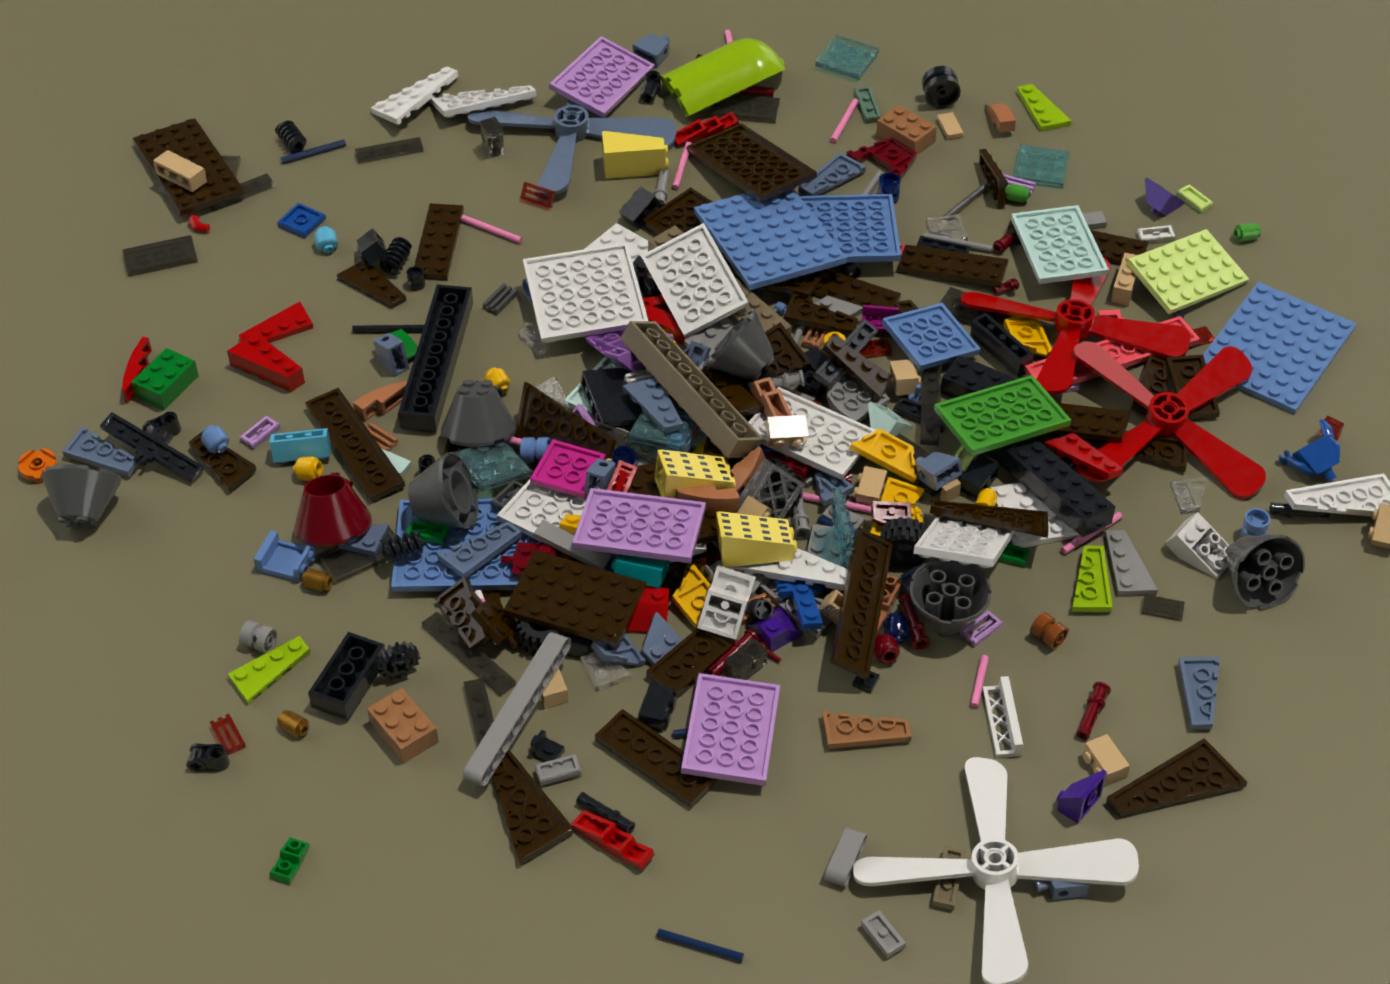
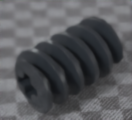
(291, 136)
(397, 255)
(403, 545)

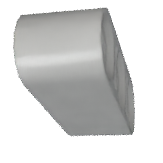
(845, 856)

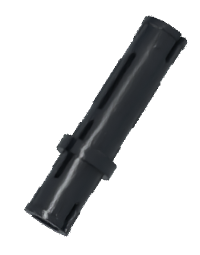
(1285, 509)
(586, 801)

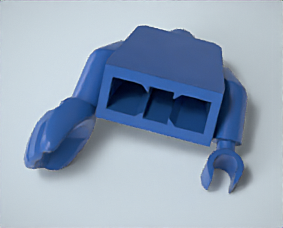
(1317, 456)

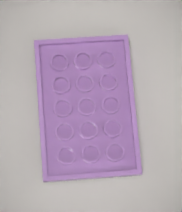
(601, 76)
(639, 525)
(731, 729)

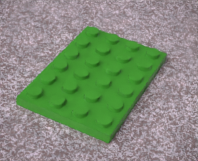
(1002, 415)

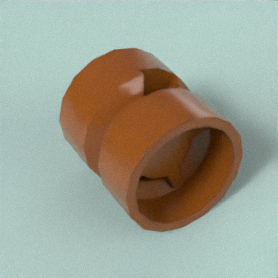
(1051, 632)

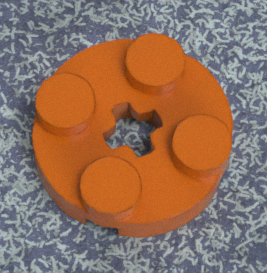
(30, 458)

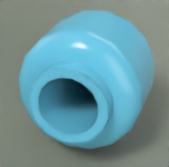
(325, 239)

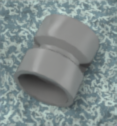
(258, 636)

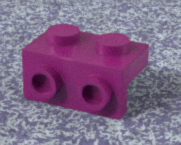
(875, 314)

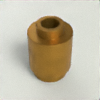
(317, 580)
(293, 723)

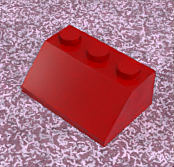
(652, 601)

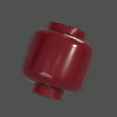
(886, 649)

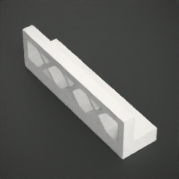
(1011, 721)

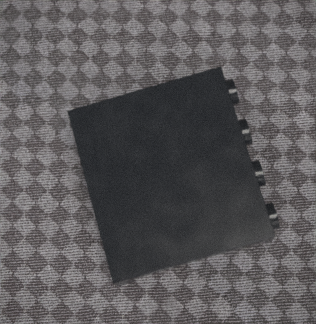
(606, 397)

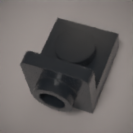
(545, 748)

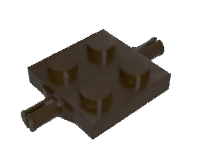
(494, 622)

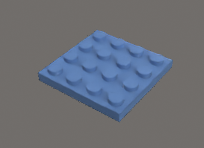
(930, 336)

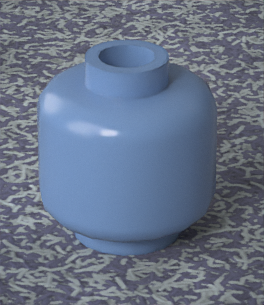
(215, 439)

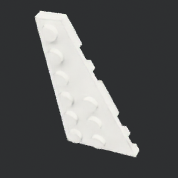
(413, 97)
(479, 100)
(1348, 496)
(804, 568)

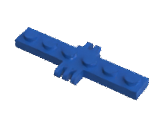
(803, 601)

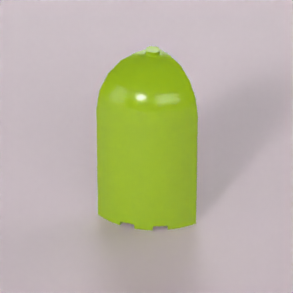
(721, 73)

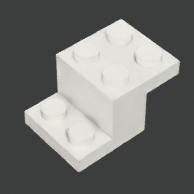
(726, 602)

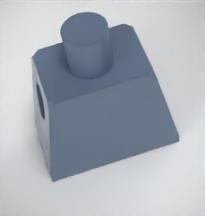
(652, 48)
(390, 348)
(938, 469)
(599, 475)
(1062, 890)

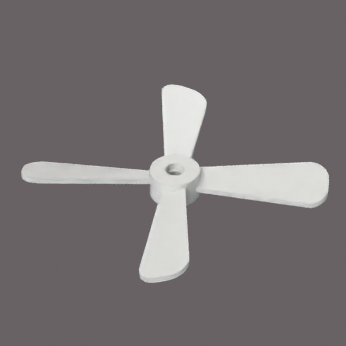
(998, 866)

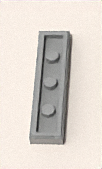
(563, 541)

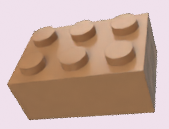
(906, 128)
(402, 725)

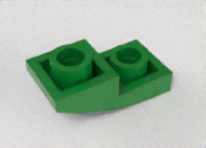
(409, 345)
(290, 860)

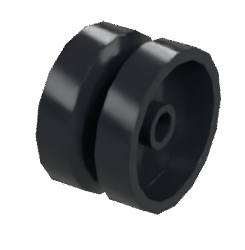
(941, 86)

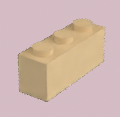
(180, 171)
(1124, 283)

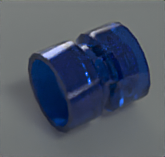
(890, 184)
(626, 455)

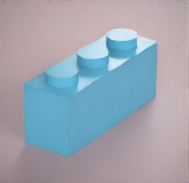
(298, 444)

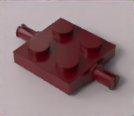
(523, 554)

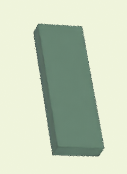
(867, 104)

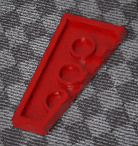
(282, 325)
(1085, 455)

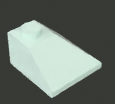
(887, 420)

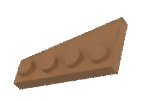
(855, 731)

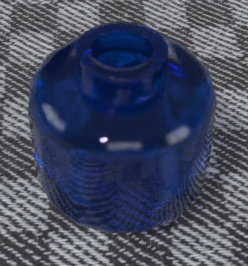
(897, 626)

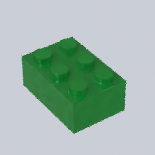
(165, 378)

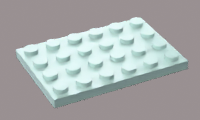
(1059, 244)

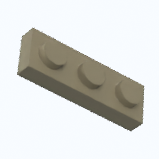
(947, 889)

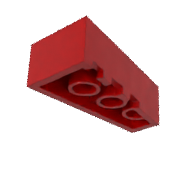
(267, 362)

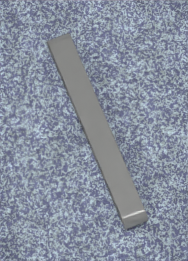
(516, 709)

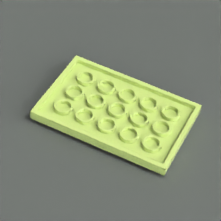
(1187, 271)

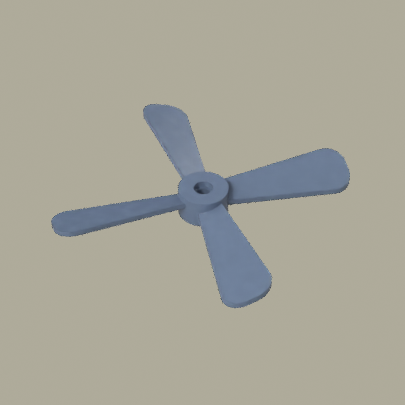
(574, 125)

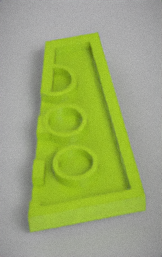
(1042, 110)
(1093, 585)
(262, 671)

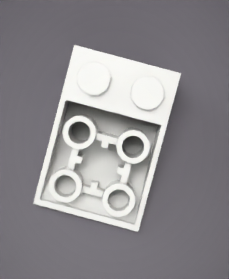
(1200, 546)

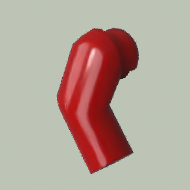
(196, 225)

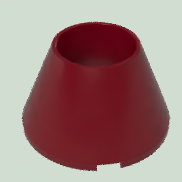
(330, 512)

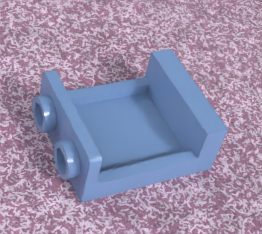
(283, 558)

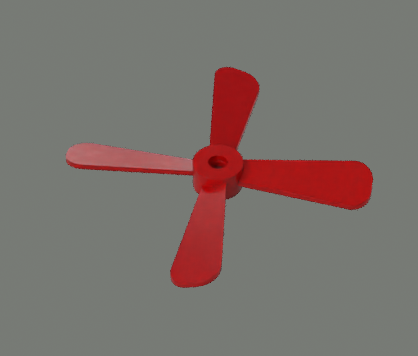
(1077, 320)
(1169, 413)

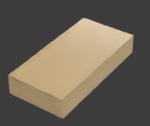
(950, 125)

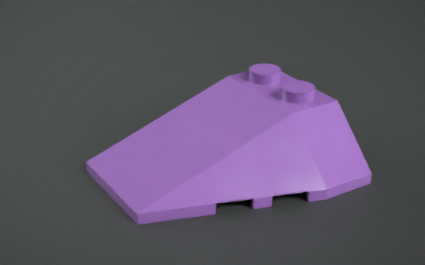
(615, 349)

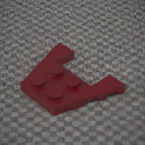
(888, 153)

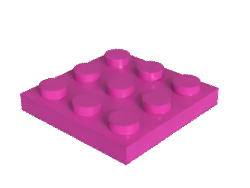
(565, 468)

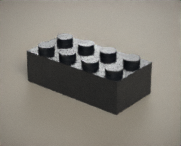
(970, 376)
(346, 676)

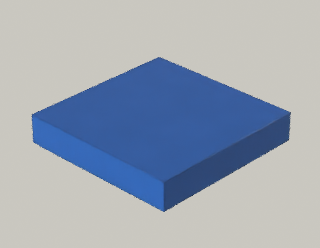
(301, 220)

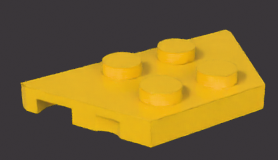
(1029, 333)
(887, 452)
(692, 595)

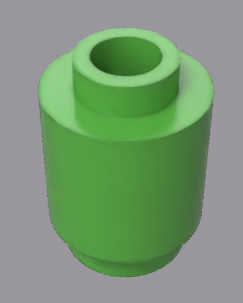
(1017, 193)
(1247, 232)

